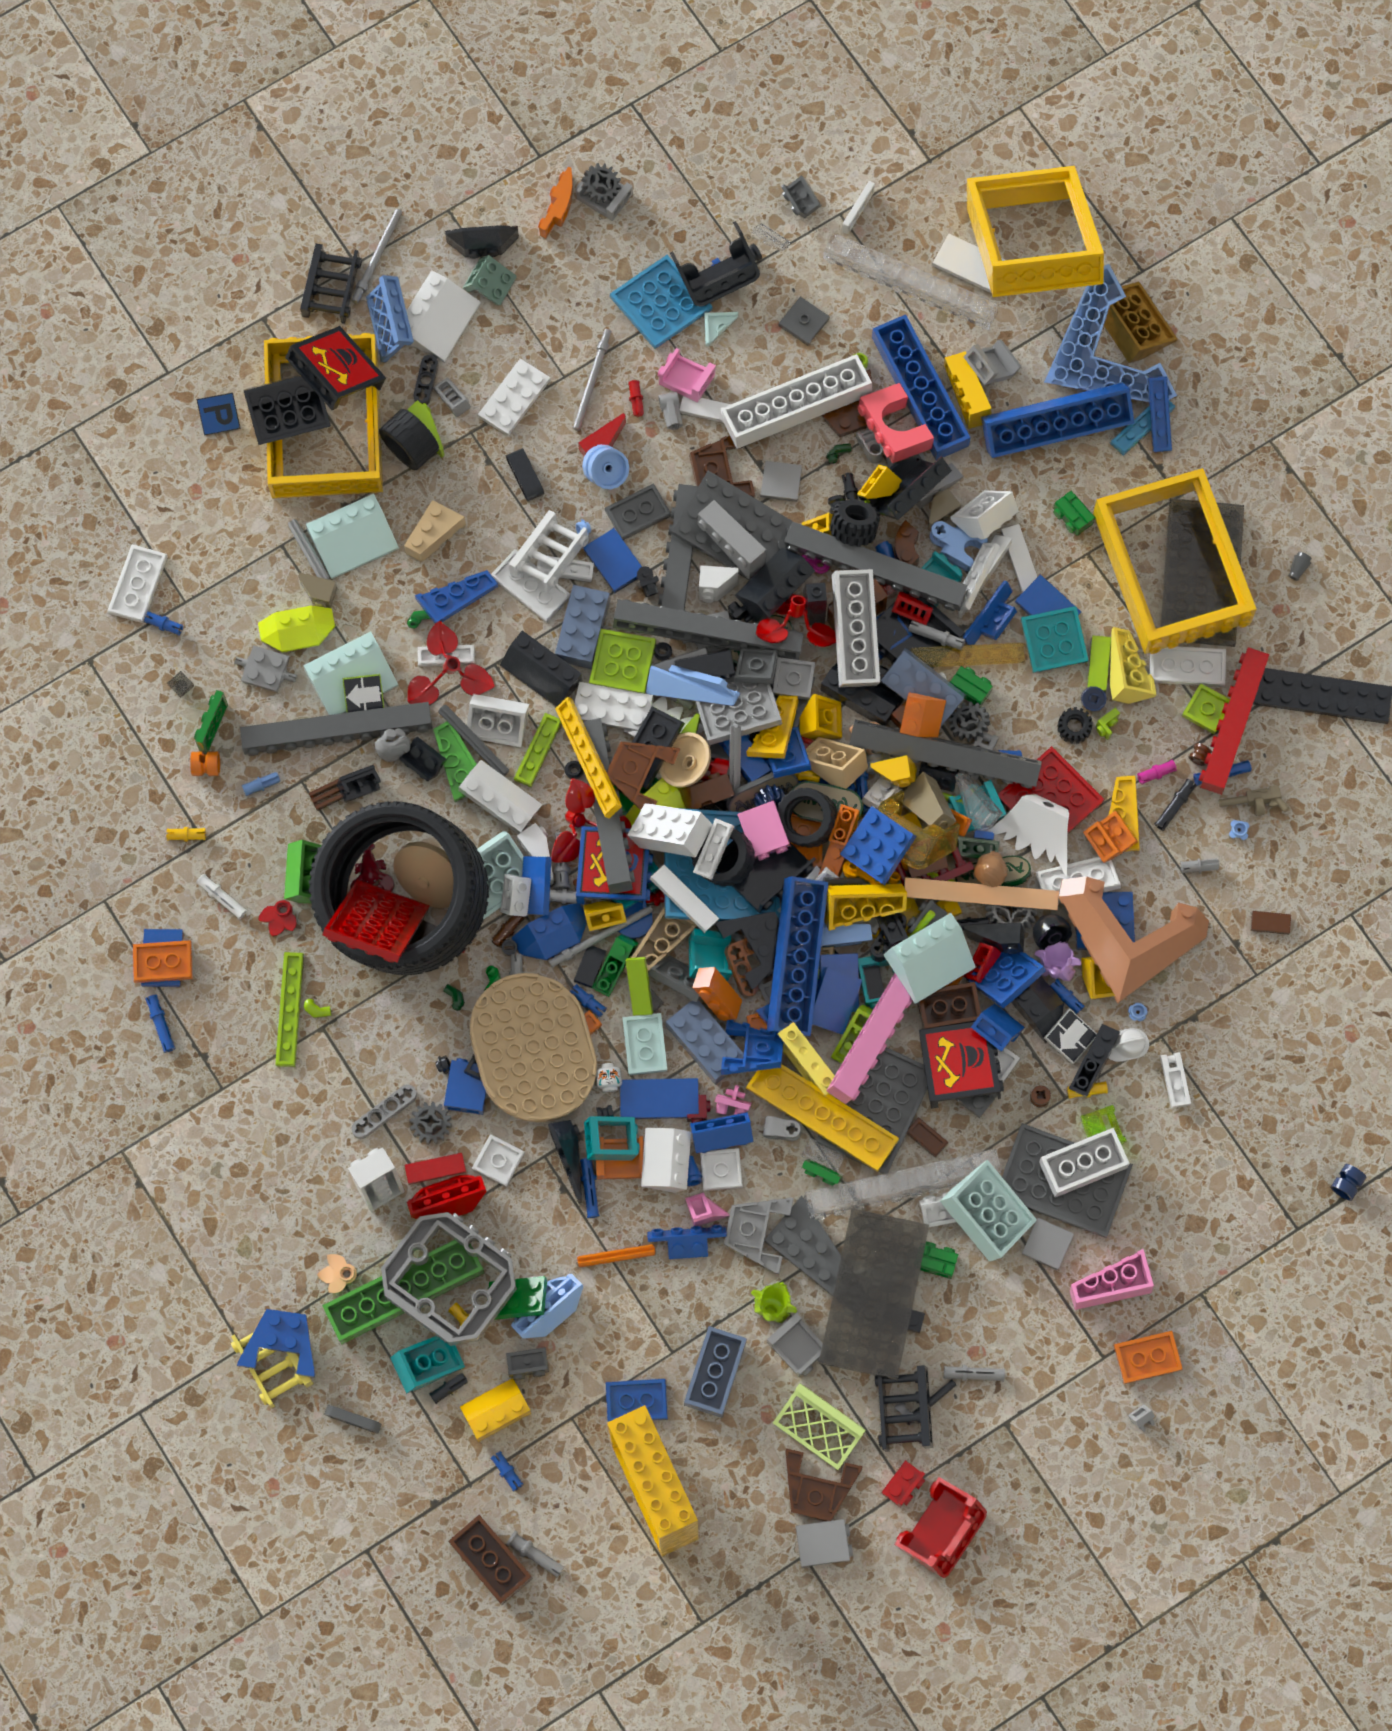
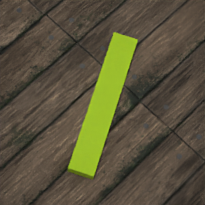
(289, 1009)

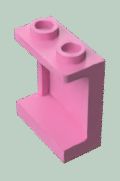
(685, 376)
(764, 830)

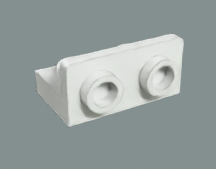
(879, 792)
(515, 895)
(934, 1212)

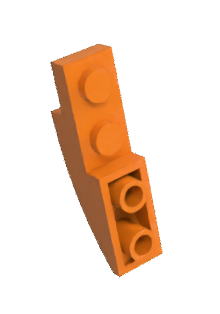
(560, 203)
(843, 829)

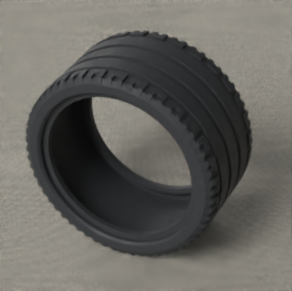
(359, 831)

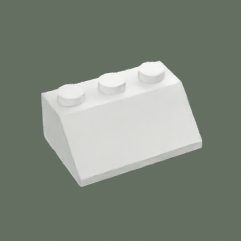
(986, 513)
(498, 720)
(666, 1159)

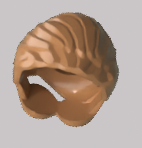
(991, 869)

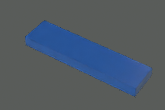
(1159, 414)

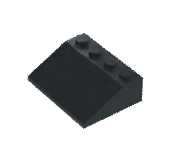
(285, 409)

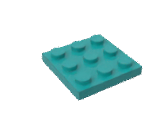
(1054, 639)

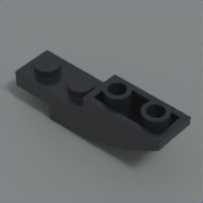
(1094, 1060)

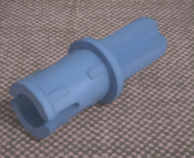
(261, 783)

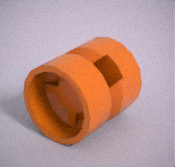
(205, 763)

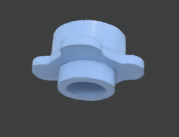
(1244, 826)

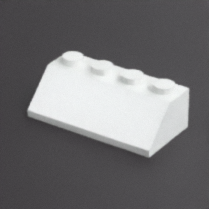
(499, 797)

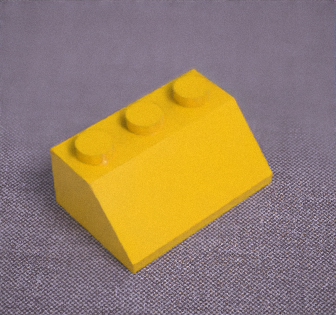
(495, 1410)

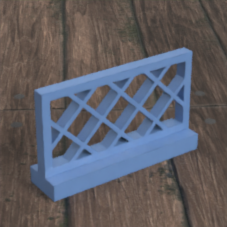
(396, 317)

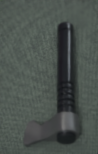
(933, 1399)

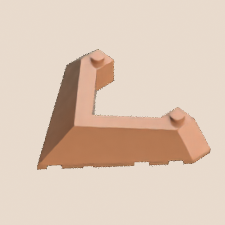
(1121, 961)

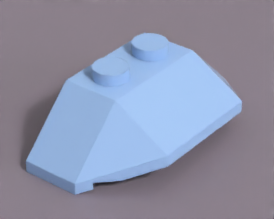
(560, 1303)

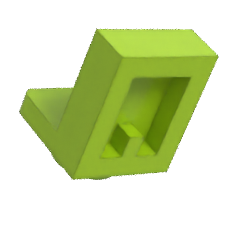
(1106, 721)

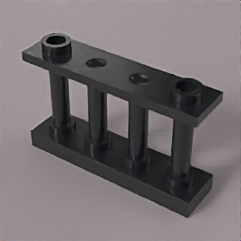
(317, 272)
(923, 1416)

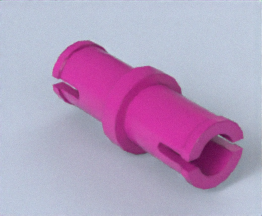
(1156, 772)

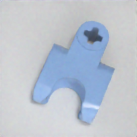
(953, 543)

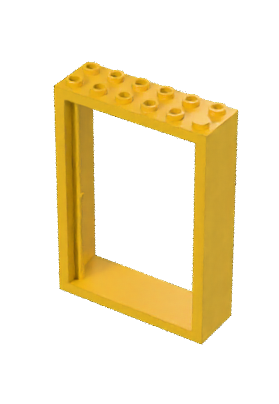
(1040, 272)
(325, 484)
(1188, 630)
(653, 1480)

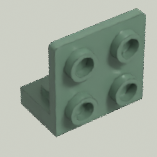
(490, 279)

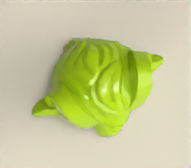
(773, 1302)

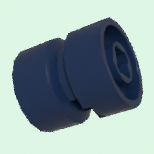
(1093, 698)
(1347, 1183)

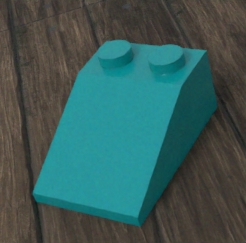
(426, 1363)

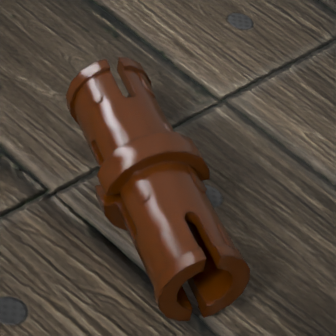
(506, 930)

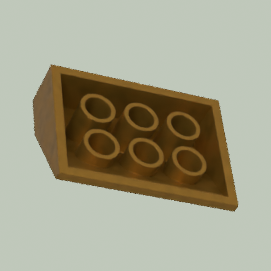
(1137, 324)

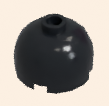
(1051, 930)

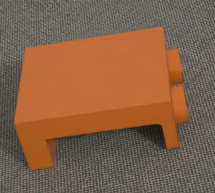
(617, 1168)

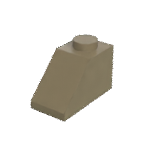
(943, 507)
(319, 590)

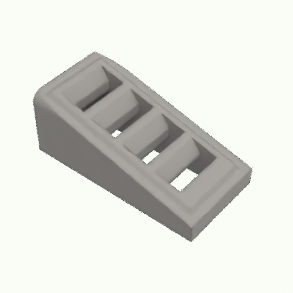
(457, 407)

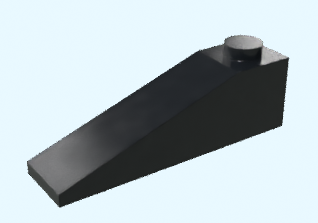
(567, 1145)

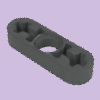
(353, 1419)

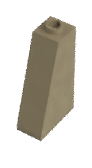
(928, 802)

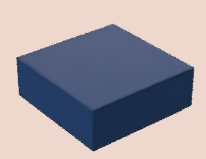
(983, 835)

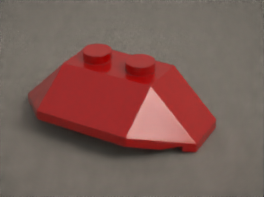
(452, 1195)

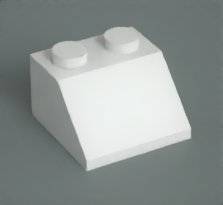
(716, 582)

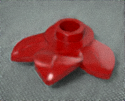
(277, 920)

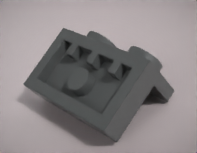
(924, 908)

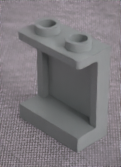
(610, 208)
(992, 363)
(796, 1345)
(823, 1543)

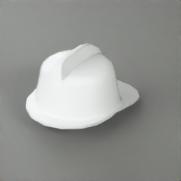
(1130, 1045)

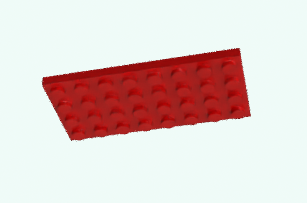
(376, 921)

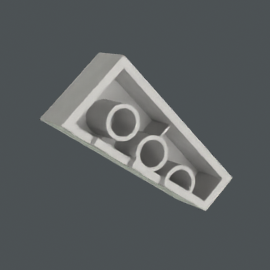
(732, 539)

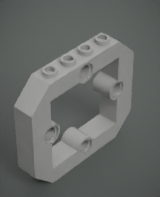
(418, 1239)

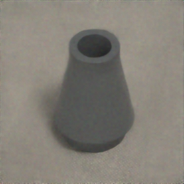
(1299, 565)

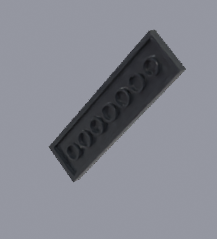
(1324, 695)

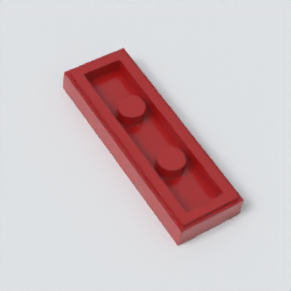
(435, 1168)

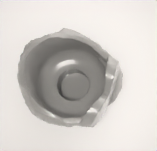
(392, 750)

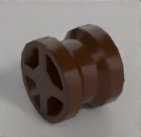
(1199, 754)
(1038, 1099)

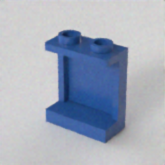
(997, 1027)
(464, 1091)

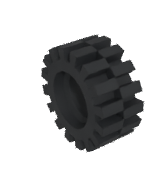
(1078, 715)

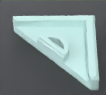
(716, 324)

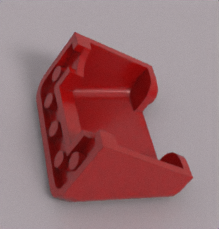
(943, 1528)

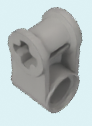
(868, 443)
(778, 1129)

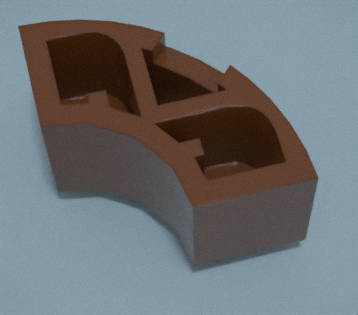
(904, 544)
(706, 792)

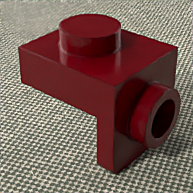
(704, 1107)

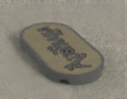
(745, 794)

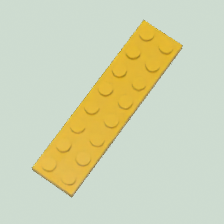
(824, 1115)

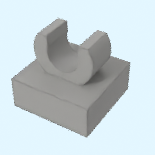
(1141, 1416)

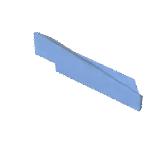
(689, 685)
(846, 936)

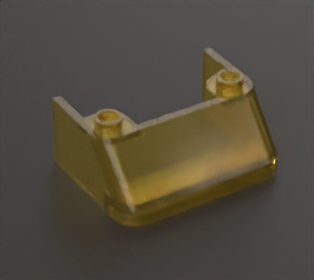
(931, 842)

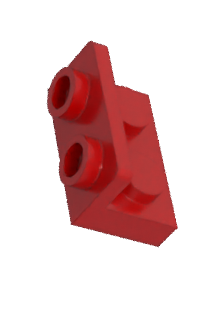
(903, 1484)

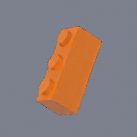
(717, 993)

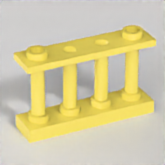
(805, 1058)
(290, 1360)

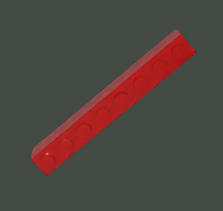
(1234, 721)

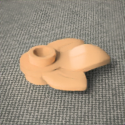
(335, 1272)

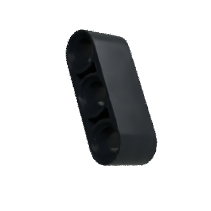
(525, 474)

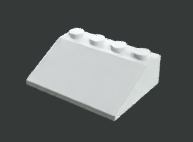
(440, 315)

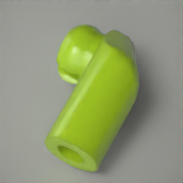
(314, 1010)

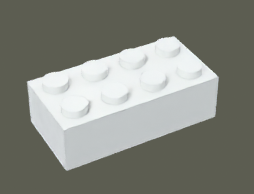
(670, 830)
(1084, 1162)

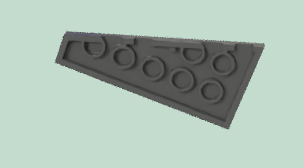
(806, 1246)

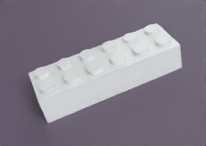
(855, 628)
(376, 1178)

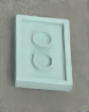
(644, 1044)

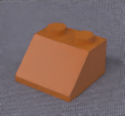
(922, 715)

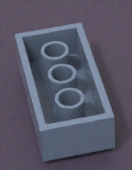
(582, 626)
(915, 676)
(703, 1039)
(715, 1372)

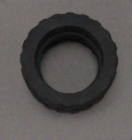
(409, 439)
(787, 806)
(743, 865)

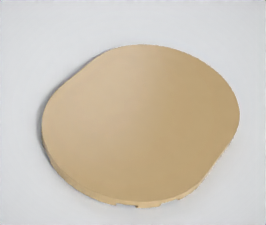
(533, 1047)

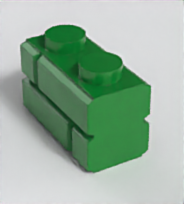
(1073, 513)
(974, 687)
(939, 1261)

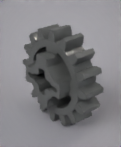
(603, 176)
(969, 722)
(438, 1124)

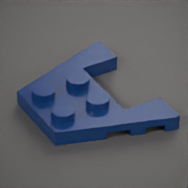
(761, 1049)
(282, 1333)

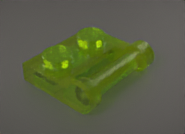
(1094, 1124)

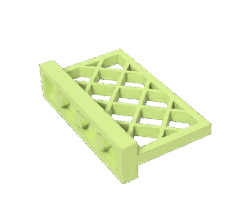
(830, 1412)

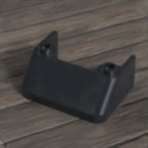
(722, 277)

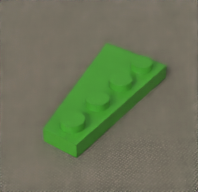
(458, 758)

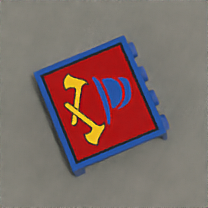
(592, 874)

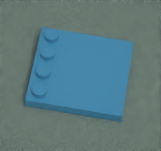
(658, 302)

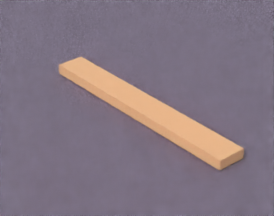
(981, 894)

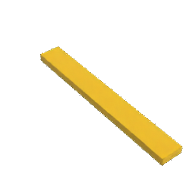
(588, 757)

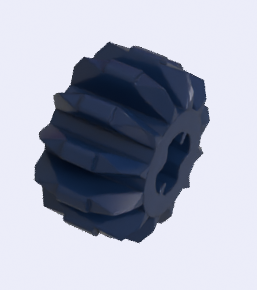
(769, 794)

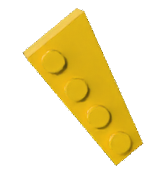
(967, 390)
(862, 902)

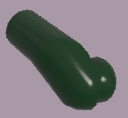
(836, 450)
(457, 997)

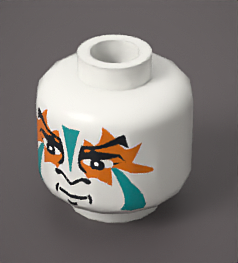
(608, 1078)

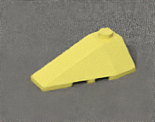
(1127, 671)

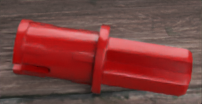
(636, 398)

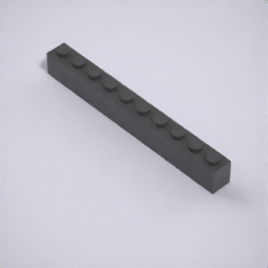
(885, 569)
(699, 628)
(334, 728)
(946, 753)
(610, 829)

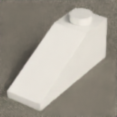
(535, 843)

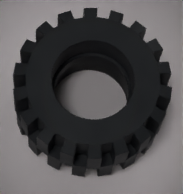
(855, 522)

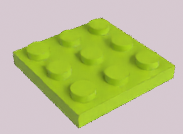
(622, 661)

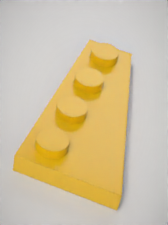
(774, 740)
(1125, 802)

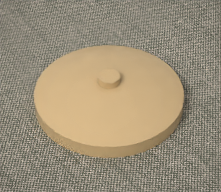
(425, 873)

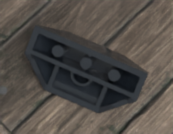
(483, 240)
(1040, 1007)

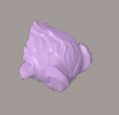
(1058, 961)

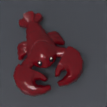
(371, 871)

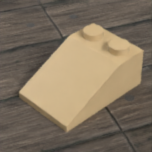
(836, 761)

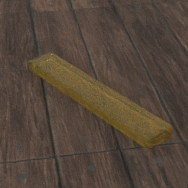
(971, 654)

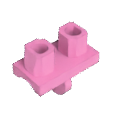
(724, 1101)

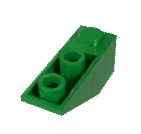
(614, 964)

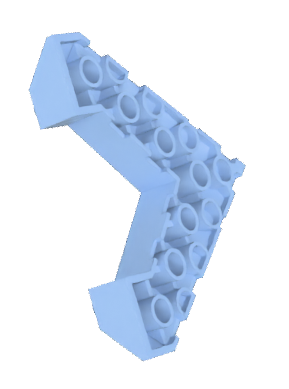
(1075, 360)

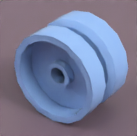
(605, 466)

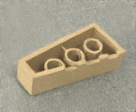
(663, 939)

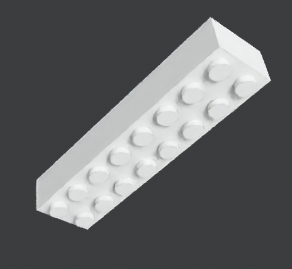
(796, 401)

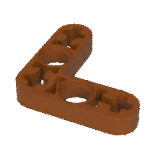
(743, 952)

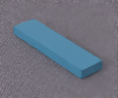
(1135, 432)

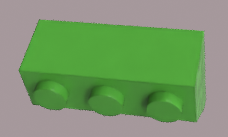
(298, 867)

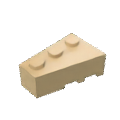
(433, 530)

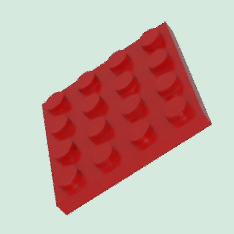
(1060, 785)

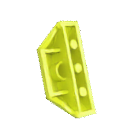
(297, 628)
(664, 794)

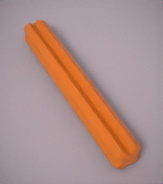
(616, 1255)

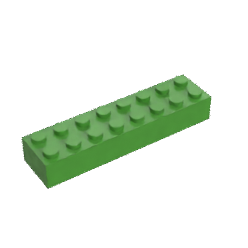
(368, 1307)

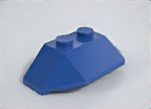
(552, 932)

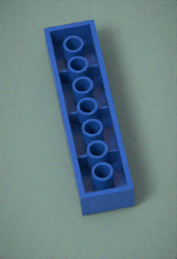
(925, 392)
(1057, 420)
(797, 954)

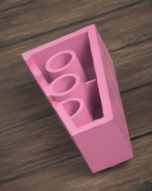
(1114, 1283)

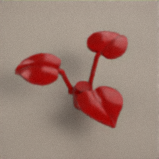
(772, 632)
(442, 641)
(577, 799)

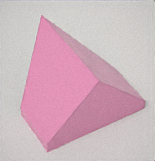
(704, 1210)

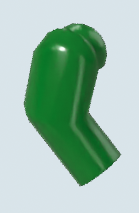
(416, 618)
(493, 975)

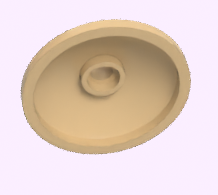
(693, 751)

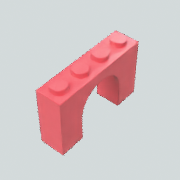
(895, 444)

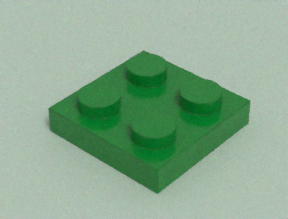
(814, 1169)

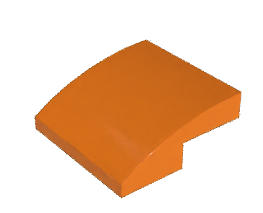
(1110, 837)

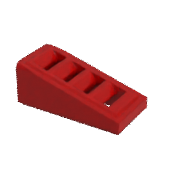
(897, 608)
(989, 954)

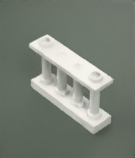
(538, 538)

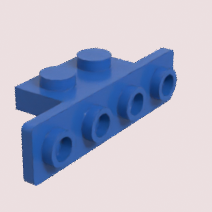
(993, 617)
(687, 1242)

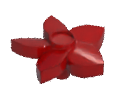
(657, 898)

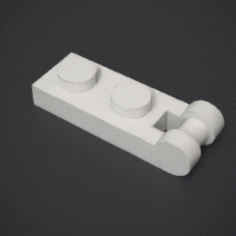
(1175, 1080)

